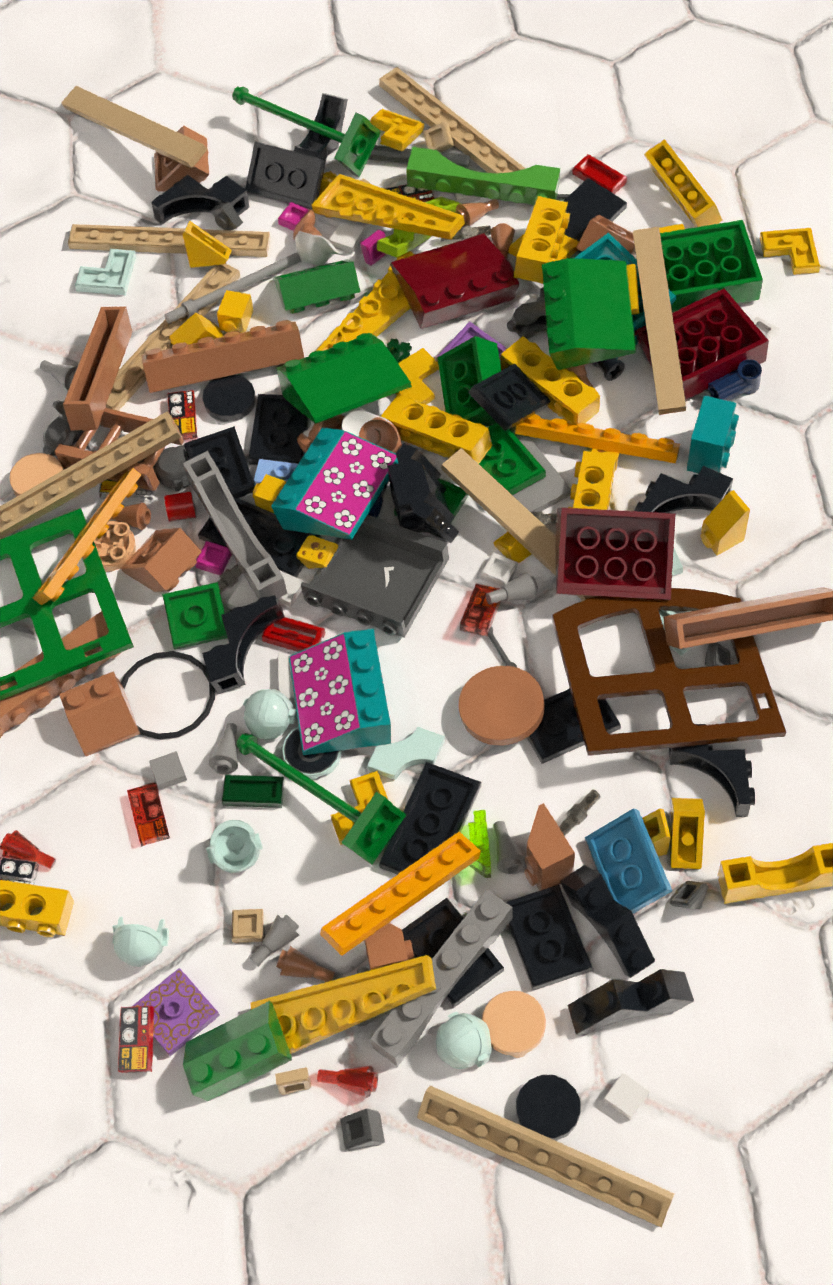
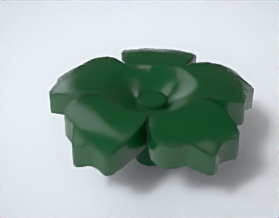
(398, 351)

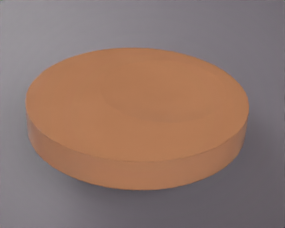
(501, 705)

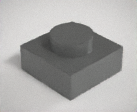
(226, 216)

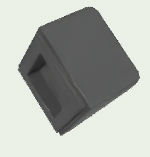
(362, 1129)

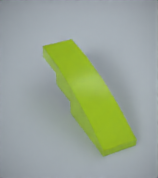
(404, 241)

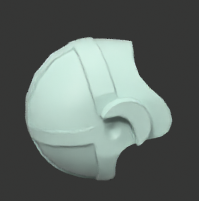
(268, 713)
(234, 846)
(138, 943)
(463, 1041)

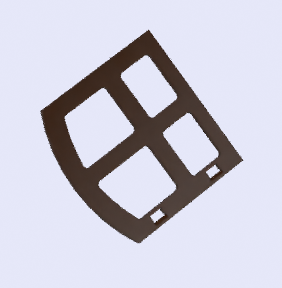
(664, 680)

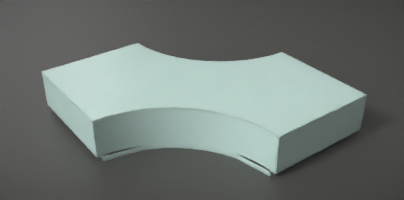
(416, 749)

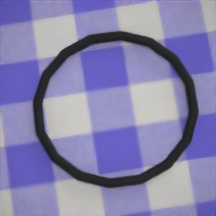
(200, 719)

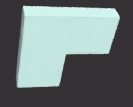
(109, 280)

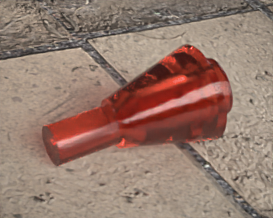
(19, 847)
(357, 1080)

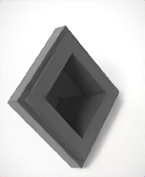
(717, 655)
(690, 895)

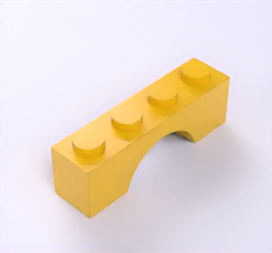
(753, 879)

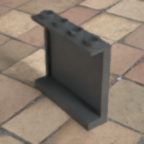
(355, 576)

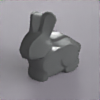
(529, 318)
(59, 431)
(170, 468)

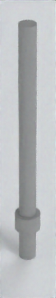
(190, 307)

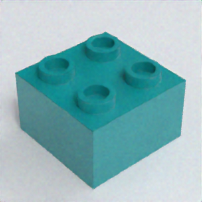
(713, 435)

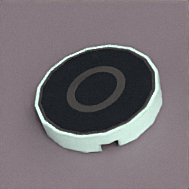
(309, 765)

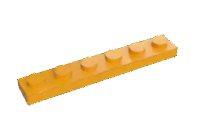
(608, 439)
(82, 545)
(399, 893)

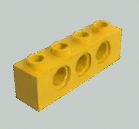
(682, 185)
(541, 238)
(568, 394)
(436, 429)
(597, 469)
(53, 918)

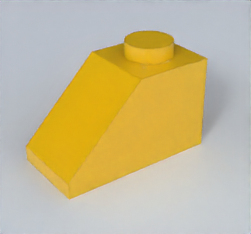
(725, 524)
(686, 833)

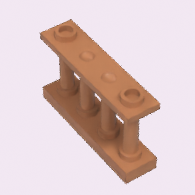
(118, 422)

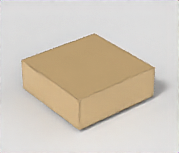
(439, 137)
(247, 925)
(293, 1081)

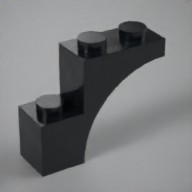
(331, 114)
(191, 196)
(701, 493)
(242, 627)
(725, 767)
(611, 919)
(622, 999)

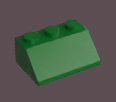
(317, 285)
(463, 369)
(235, 1053)

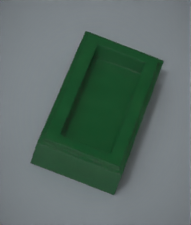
(253, 791)

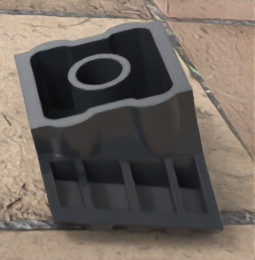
(419, 495)

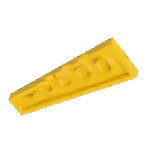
(373, 205)
(375, 312)
(342, 1003)

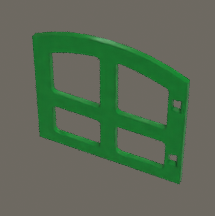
(57, 659)

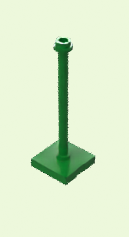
(354, 146)
(371, 827)

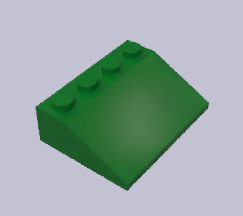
(709, 260)
(587, 311)
(341, 378)

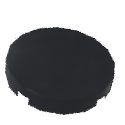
(229, 398)
(548, 1106)

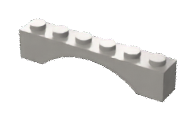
(244, 546)
(468, 941)

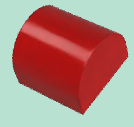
(180, 506)

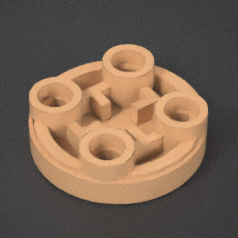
(32, 471)
(116, 546)
(514, 1023)

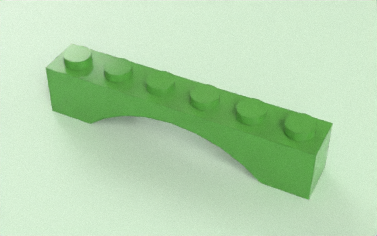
(434, 172)

